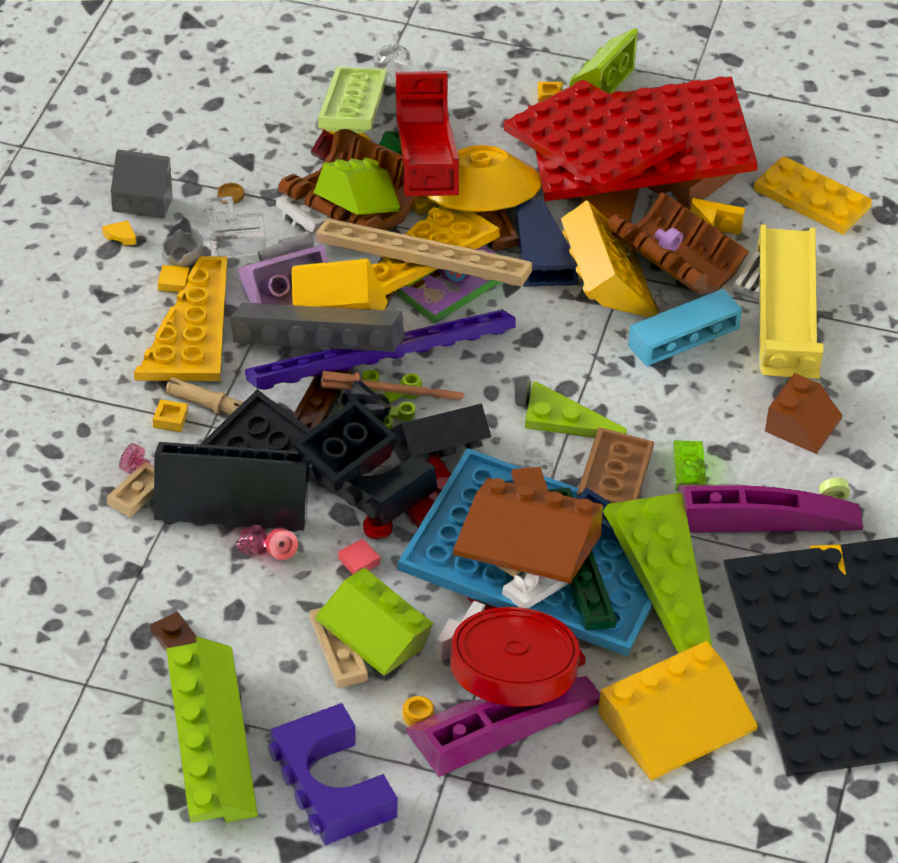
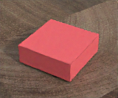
(359, 556)

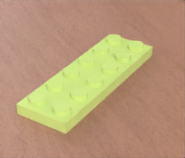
(352, 99)

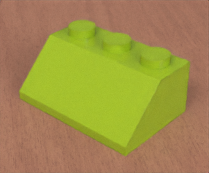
(611, 63)
(357, 186)
(375, 621)

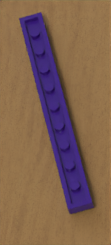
(417, 340)

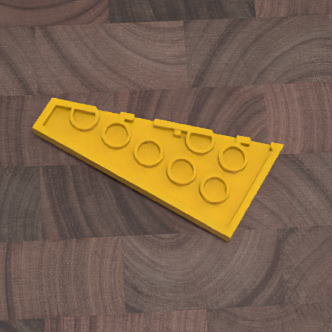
(443, 226)

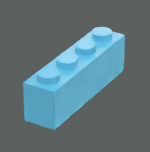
(684, 327)

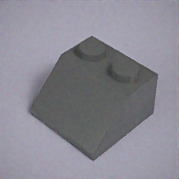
(141, 184)

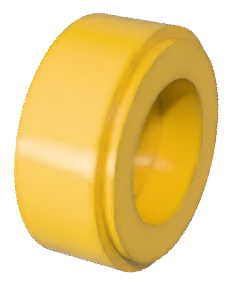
(417, 709)

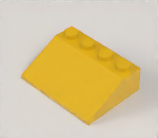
(606, 263)
(676, 710)

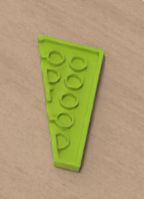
(662, 555)

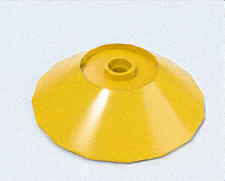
(491, 181)

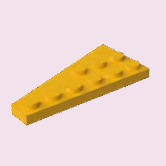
(192, 331)

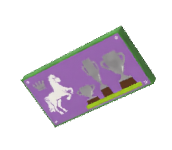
(438, 296)

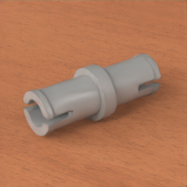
(286, 246)

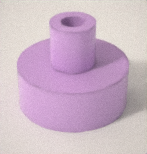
(669, 239)

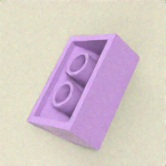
(272, 279)

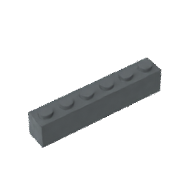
(317, 327)

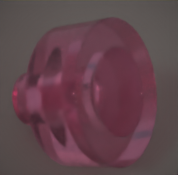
(132, 458)
(252, 541)

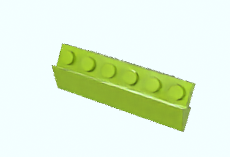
(211, 732)

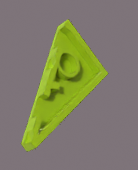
(559, 414)

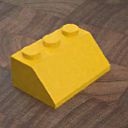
(338, 285)

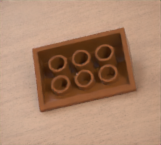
(529, 530)

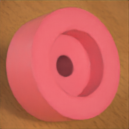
(281, 544)

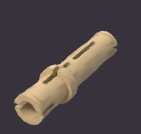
(218, 402)

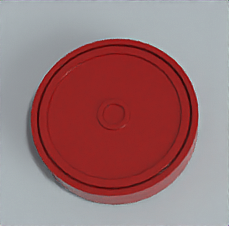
(514, 656)

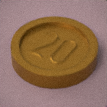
(231, 189)

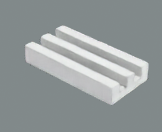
(738, 285)

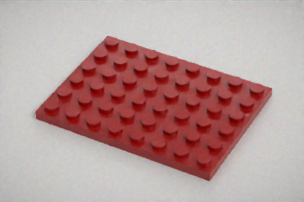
(699, 111)

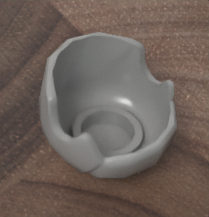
(183, 248)

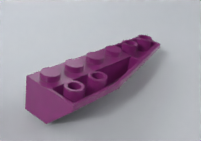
(765, 509)
(483, 727)

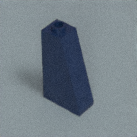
(543, 246)

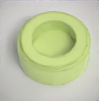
(835, 488)

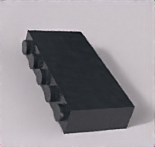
(230, 486)

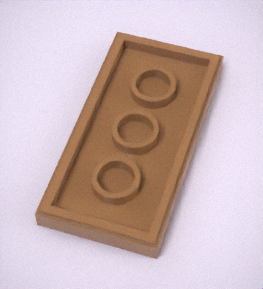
(616, 466)

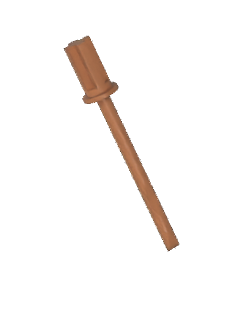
(343, 381)

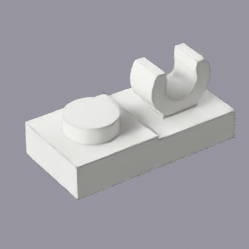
(300, 213)
(530, 589)

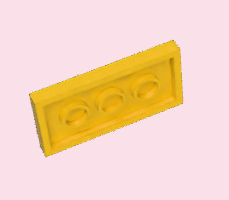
(813, 195)

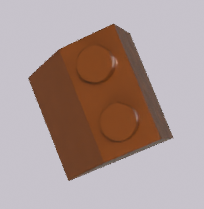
(803, 414)

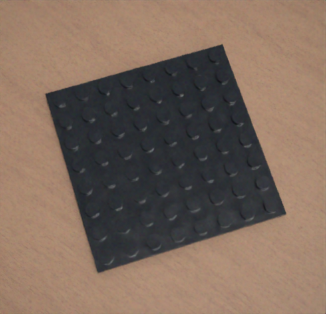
(824, 650)

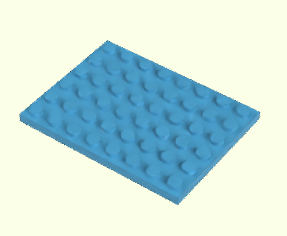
(432, 560)

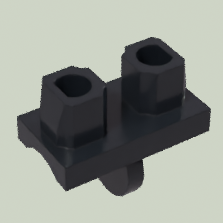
(376, 404)

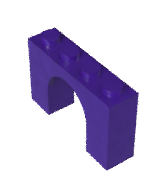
(331, 810)

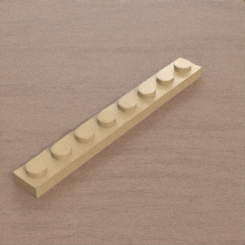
(424, 252)

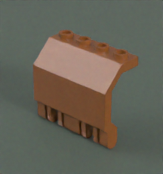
(344, 147)
(702, 260)

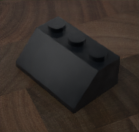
(442, 433)

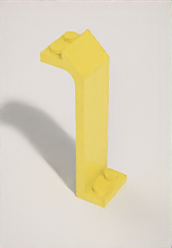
(788, 303)

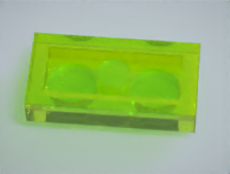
(688, 462)

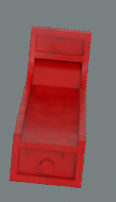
(426, 134)

